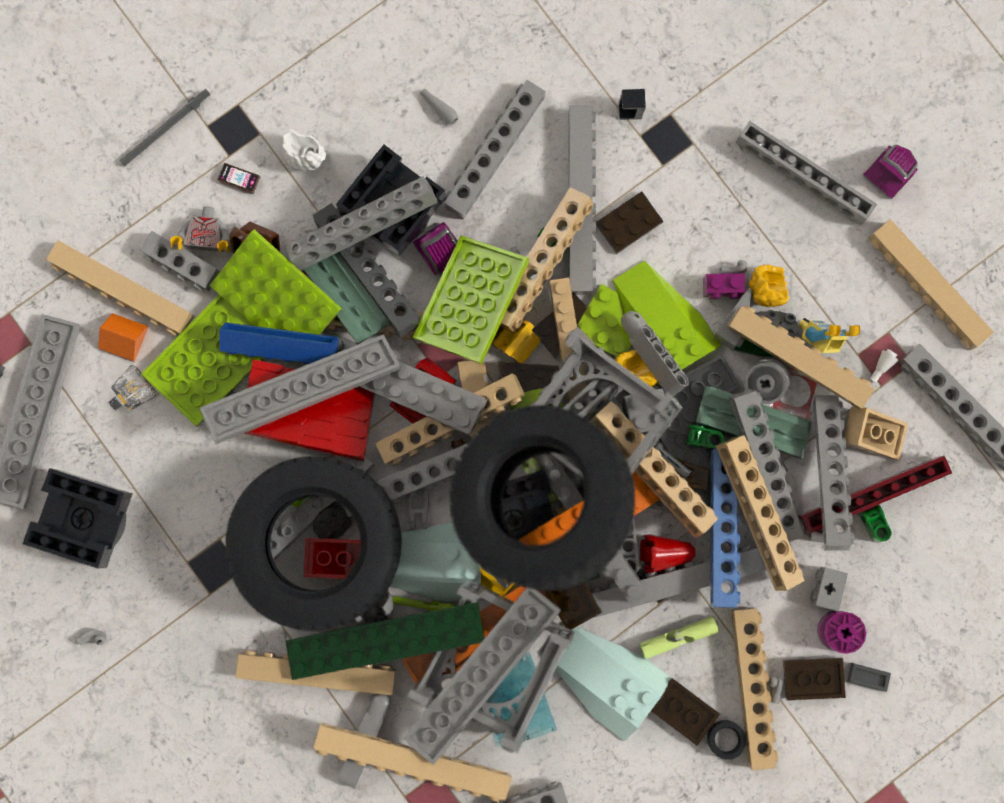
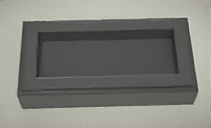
(869, 677)

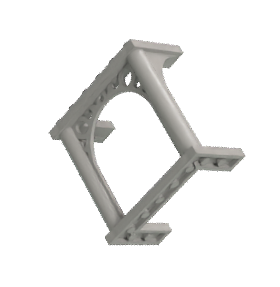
(586, 352)
(515, 728)

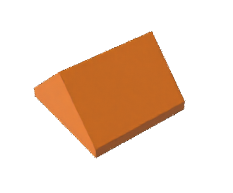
(121, 336)

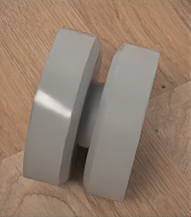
(777, 374)

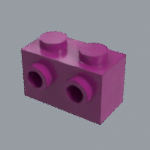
(724, 285)

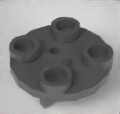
(785, 320)
(328, 517)

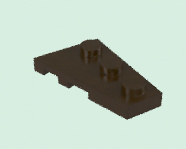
(547, 330)
(529, 375)

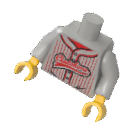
(203, 233)

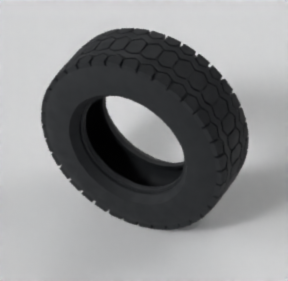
(481, 485)
(250, 543)

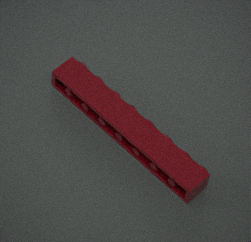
(883, 490)

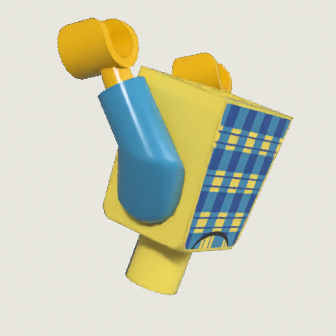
(826, 337)

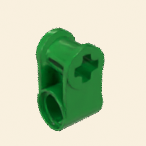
(702, 437)
(874, 522)

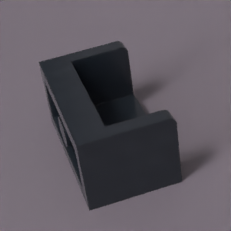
(632, 104)

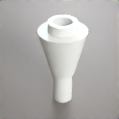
(886, 361)

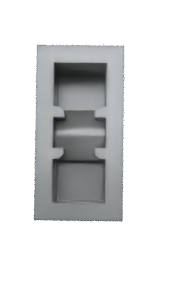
(836, 581)

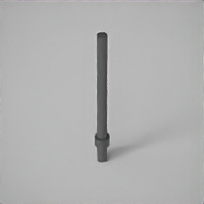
(192, 104)

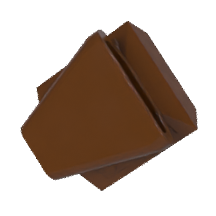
(238, 235)

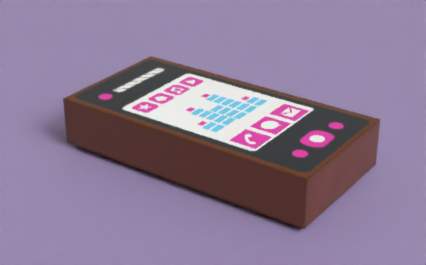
(239, 178)

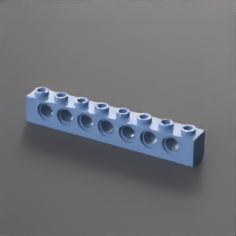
(717, 537)

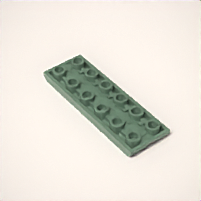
(359, 311)
(788, 430)

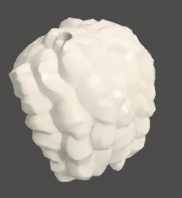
(302, 151)

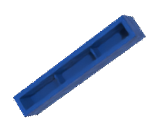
(276, 343)

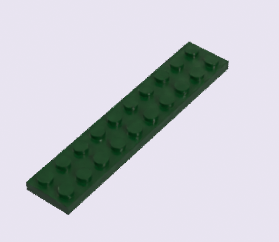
(385, 641)

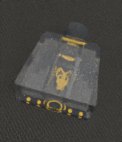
(132, 389)

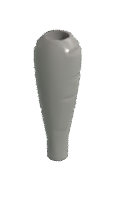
(444, 111)

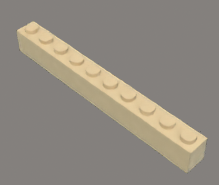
(406, 760)

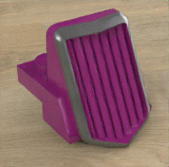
(892, 169)
(436, 247)

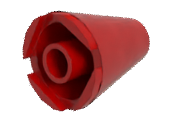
(664, 553)

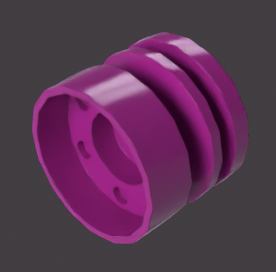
(830, 633)

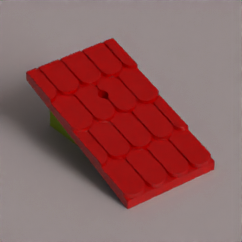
(331, 426)

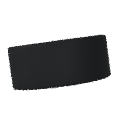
(726, 754)

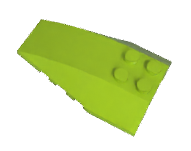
(667, 313)

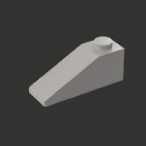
(726, 335)

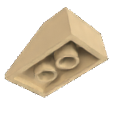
(875, 432)

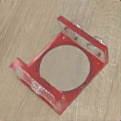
(798, 396)

